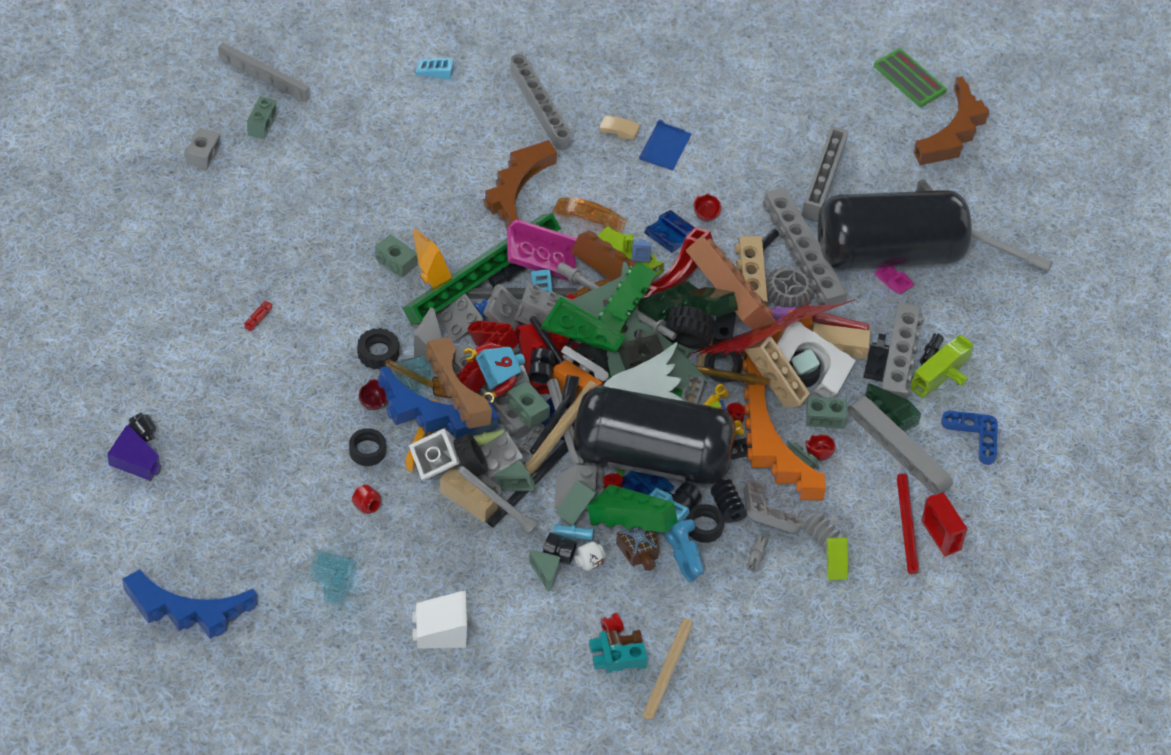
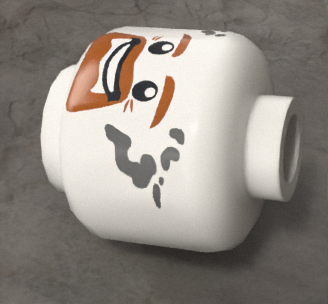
(590, 556)

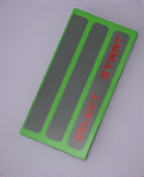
(910, 77)

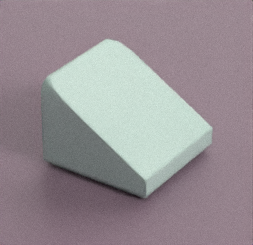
(805, 362)

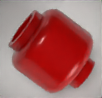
(366, 499)

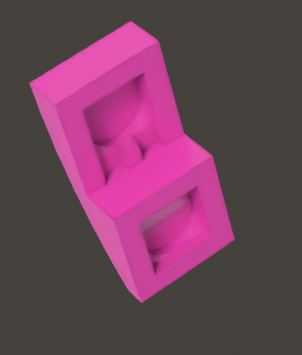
(894, 280)

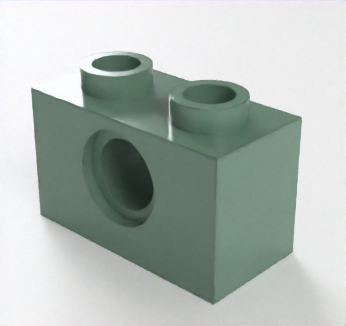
(396, 255)
(528, 404)

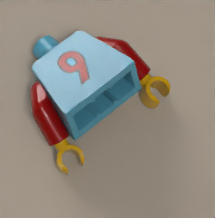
(497, 366)

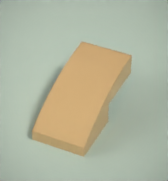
(622, 127)

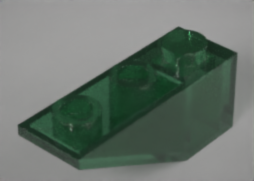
(898, 409)

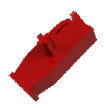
(528, 341)

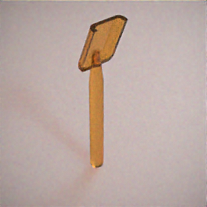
(437, 388)

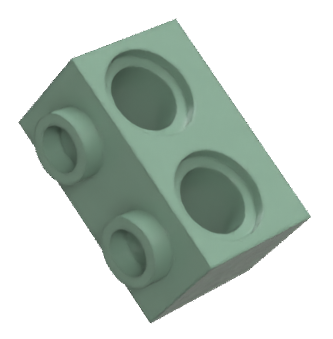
(262, 117)
(826, 412)

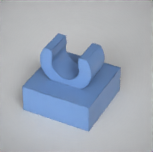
(641, 251)

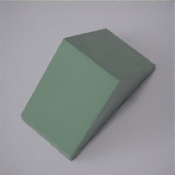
(515, 478)
(545, 566)

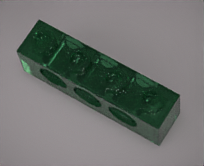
(660, 304)

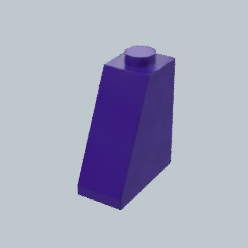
(134, 455)

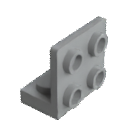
(535, 303)

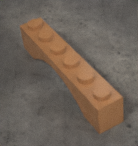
(472, 407)

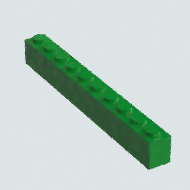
(468, 276)

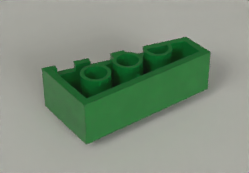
(628, 296)
(632, 510)

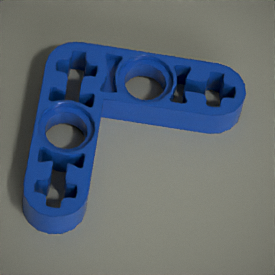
(980, 426)

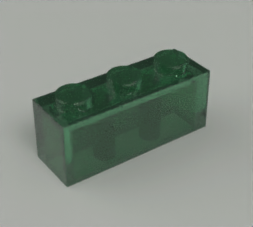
(713, 300)

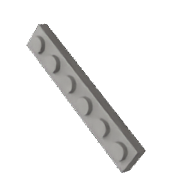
(264, 72)

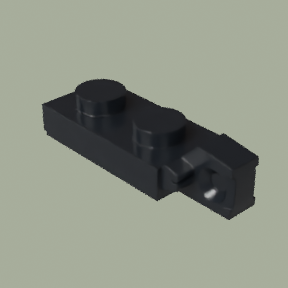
(876, 359)

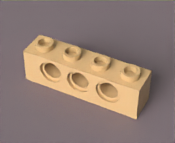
(752, 247)
(783, 378)

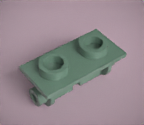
(809, 459)

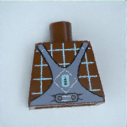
(639, 547)

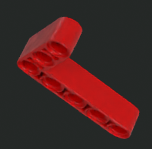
(483, 333)

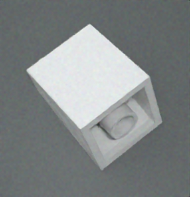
(434, 454)
(441, 622)

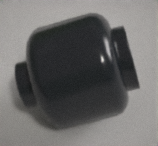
(143, 426)

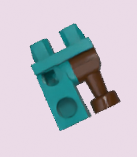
(616, 655)

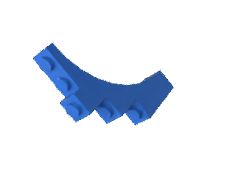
(430, 415)
(183, 612)

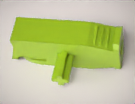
(625, 244)
(943, 366)

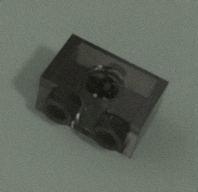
(630, 351)

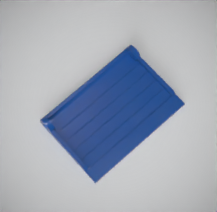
(665, 145)

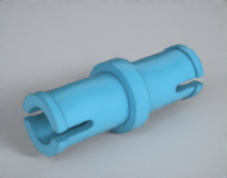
(574, 532)

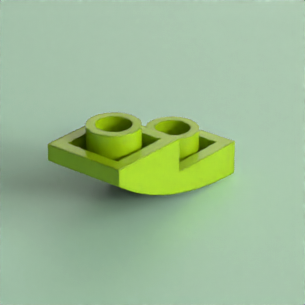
(837, 558)

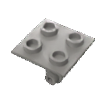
(458, 317)

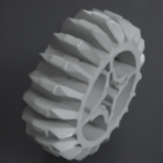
(789, 287)

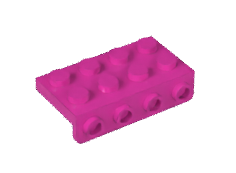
(539, 247)

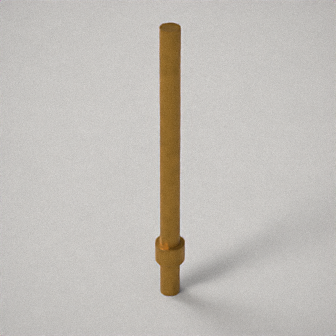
(749, 378)

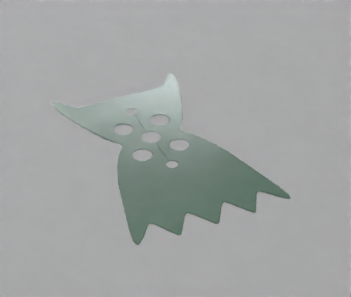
(592, 304)

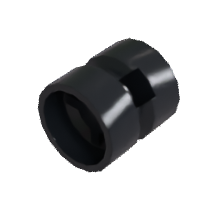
(541, 365)
(687, 495)
(560, 547)

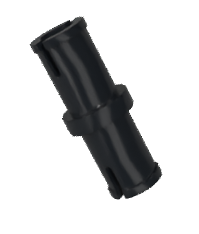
(505, 274)
(932, 347)

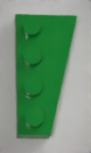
(581, 326)

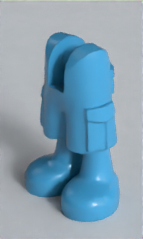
(685, 551)

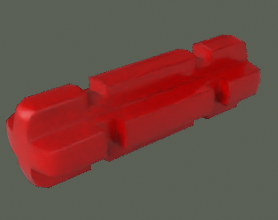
(258, 315)

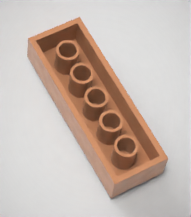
(724, 276)

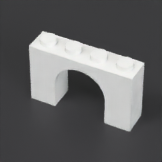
(835, 362)

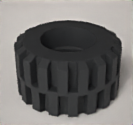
(692, 326)

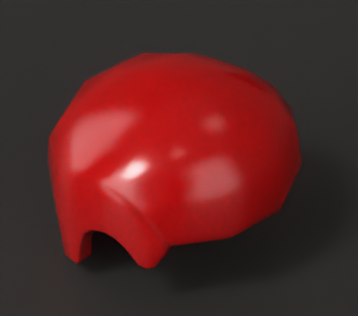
(707, 207)
(821, 446)

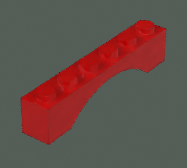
(682, 266)

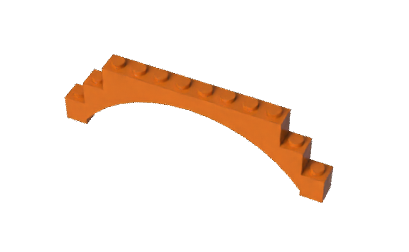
(765, 444)

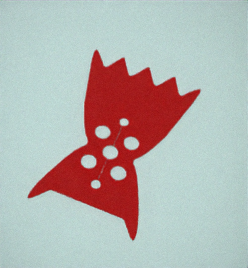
(751, 337)

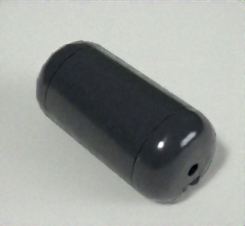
(894, 229)
(654, 435)

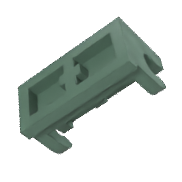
(576, 502)

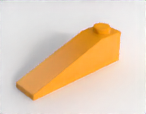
(430, 261)

